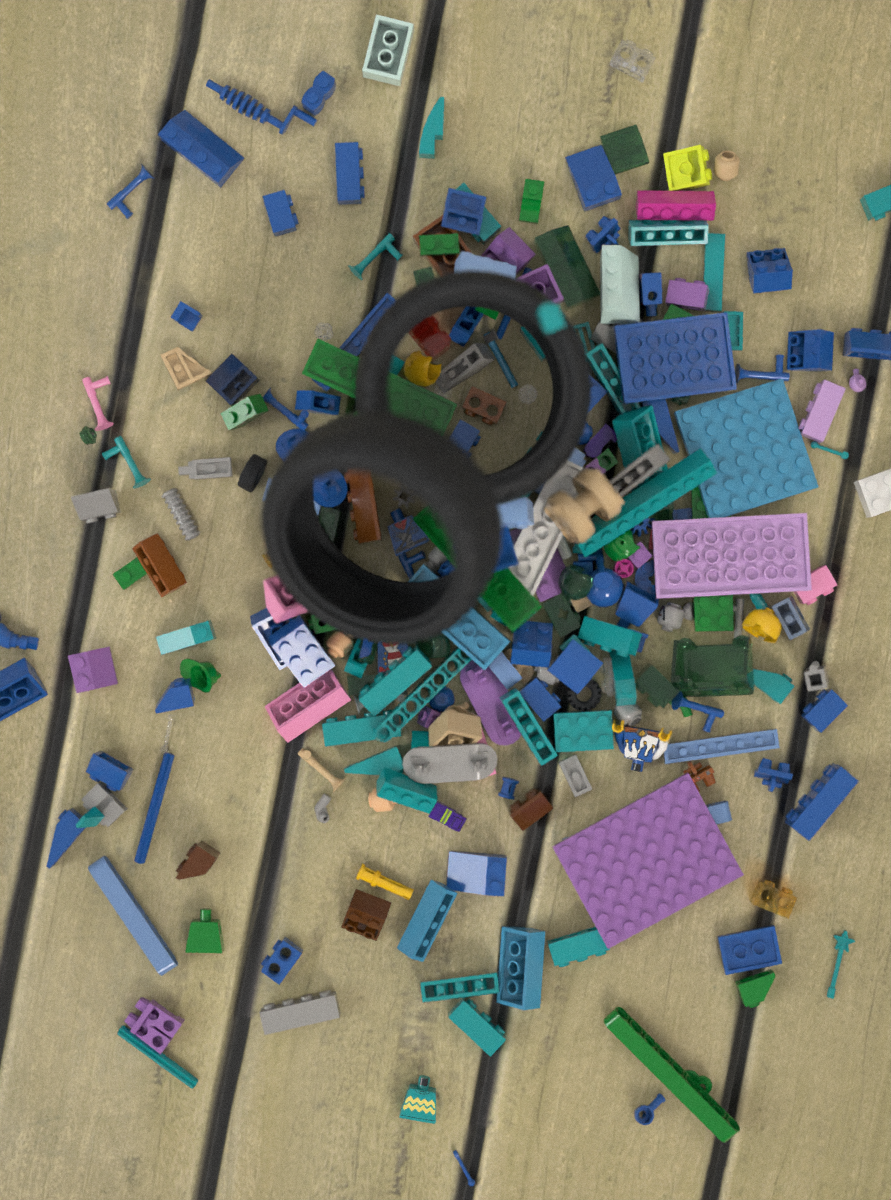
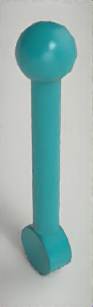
(844, 455)

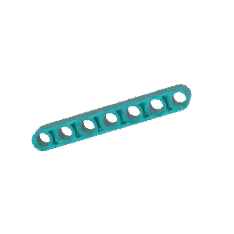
(414, 696)

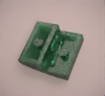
(625, 149)

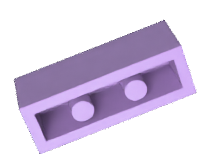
(821, 410)

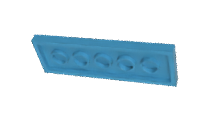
(473, 633)

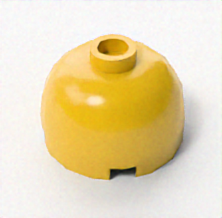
(763, 624)

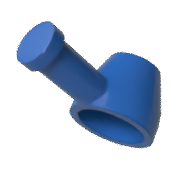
(648, 1111)

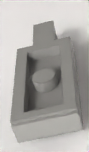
(208, 468)

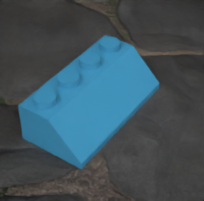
(521, 967)

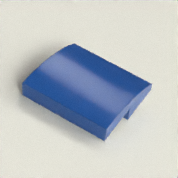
(463, 211)
(575, 666)

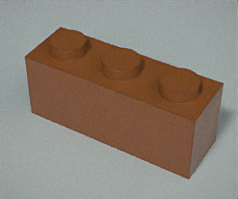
(159, 565)

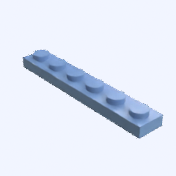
(721, 746)

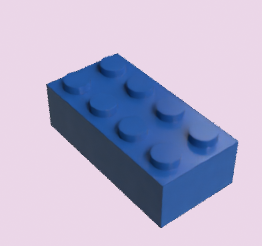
(820, 801)

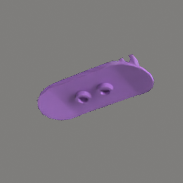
(484, 692)

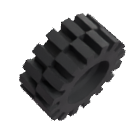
(589, 704)

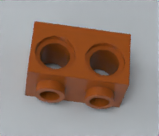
(486, 400)

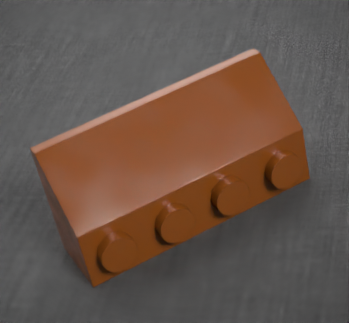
(364, 507)

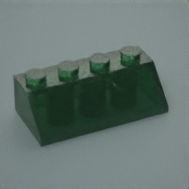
(567, 266)

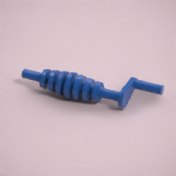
(265, 116)

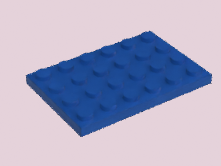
(674, 358)

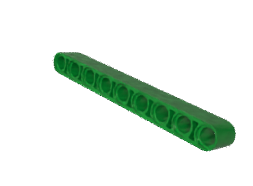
(671, 1074)

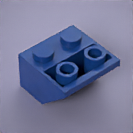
(769, 270)
(810, 350)

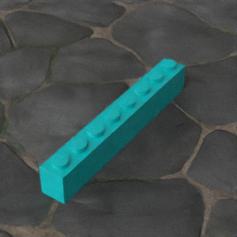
(650, 499)

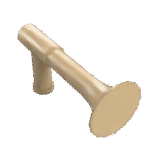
(335, 781)

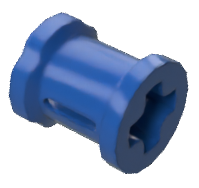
(508, 788)

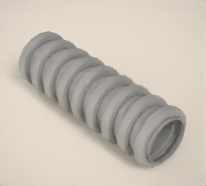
(181, 514)

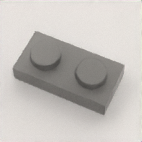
(575, 775)

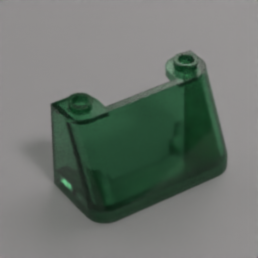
(713, 668)

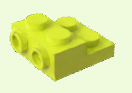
(687, 168)

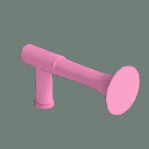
(90, 388)

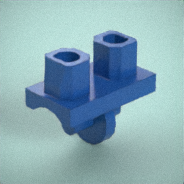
(606, 236)
(772, 777)

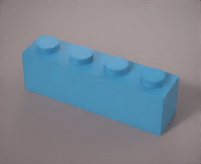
(427, 920)

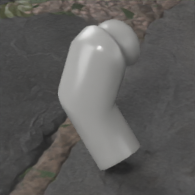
(321, 810)

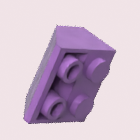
(511, 249)

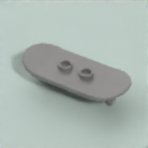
(450, 763)

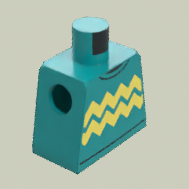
(420, 1102)

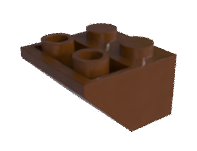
(530, 808)
(199, 862)
(366, 915)

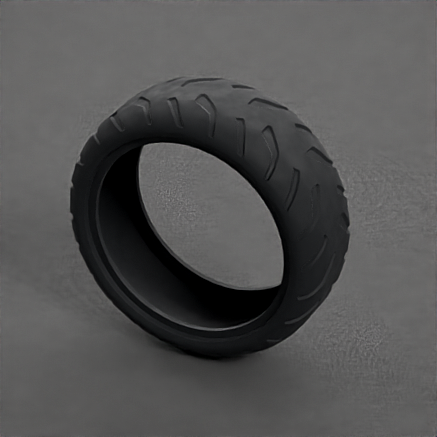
(520, 302)
(339, 589)

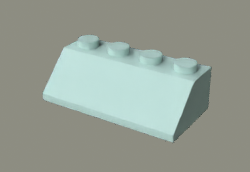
(619, 285)

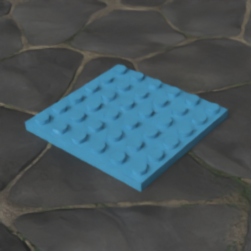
(752, 447)

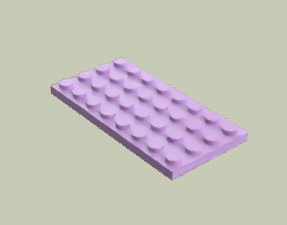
(731, 555)

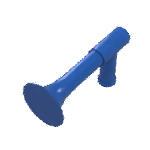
(121, 195)
(741, 373)
(299, 420)
(407, 562)
(602, 579)
(680, 701)

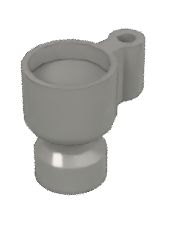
(436, 559)

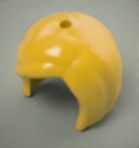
(420, 370)

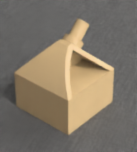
(455, 727)

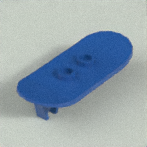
(327, 490)

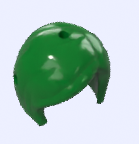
(621, 547)

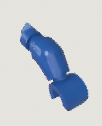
(9, 639)

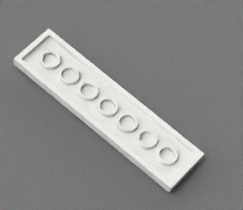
(539, 541)

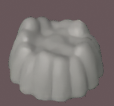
(689, 611)

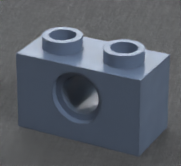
(791, 617)

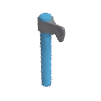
(490, 338)

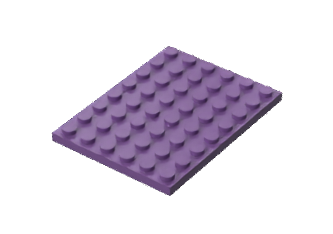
(647, 860)

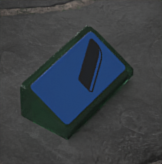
(367, 651)

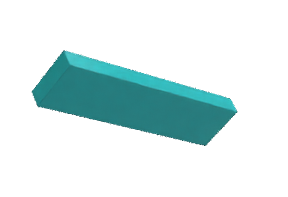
(714, 270)

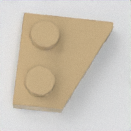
(182, 368)

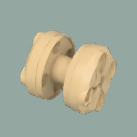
(594, 496)

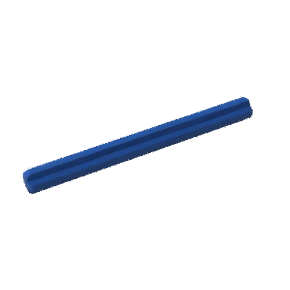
(154, 808)

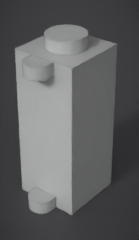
(816, 677)

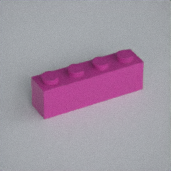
(675, 205)

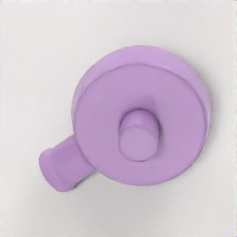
(857, 382)

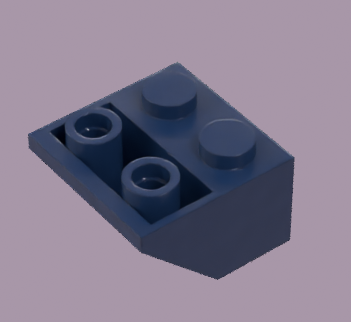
(232, 380)

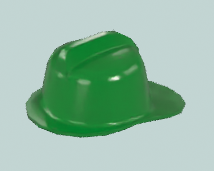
(201, 674)

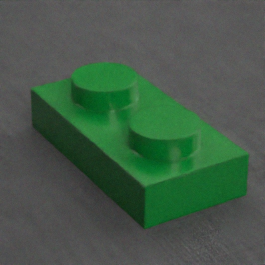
(439, 244)
(130, 574)

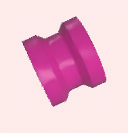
(625, 570)

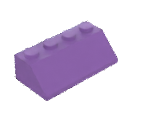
(548, 585)

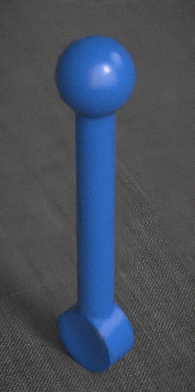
(471, 1182)

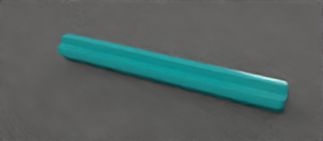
(161, 1059)

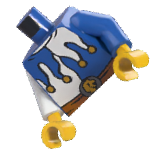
(640, 744)

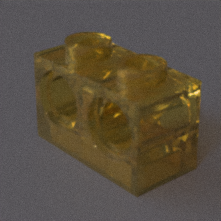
(772, 902)

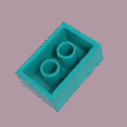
(583, 730)

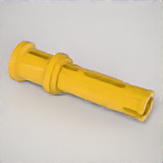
(376, 879)

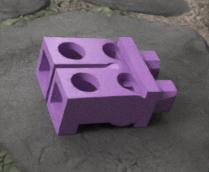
(155, 1025)

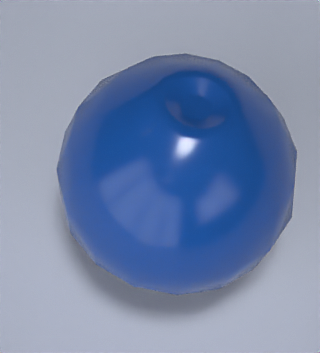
(608, 596)

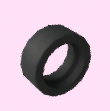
(252, 473)

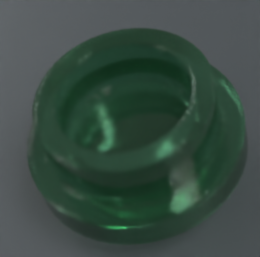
(88, 435)

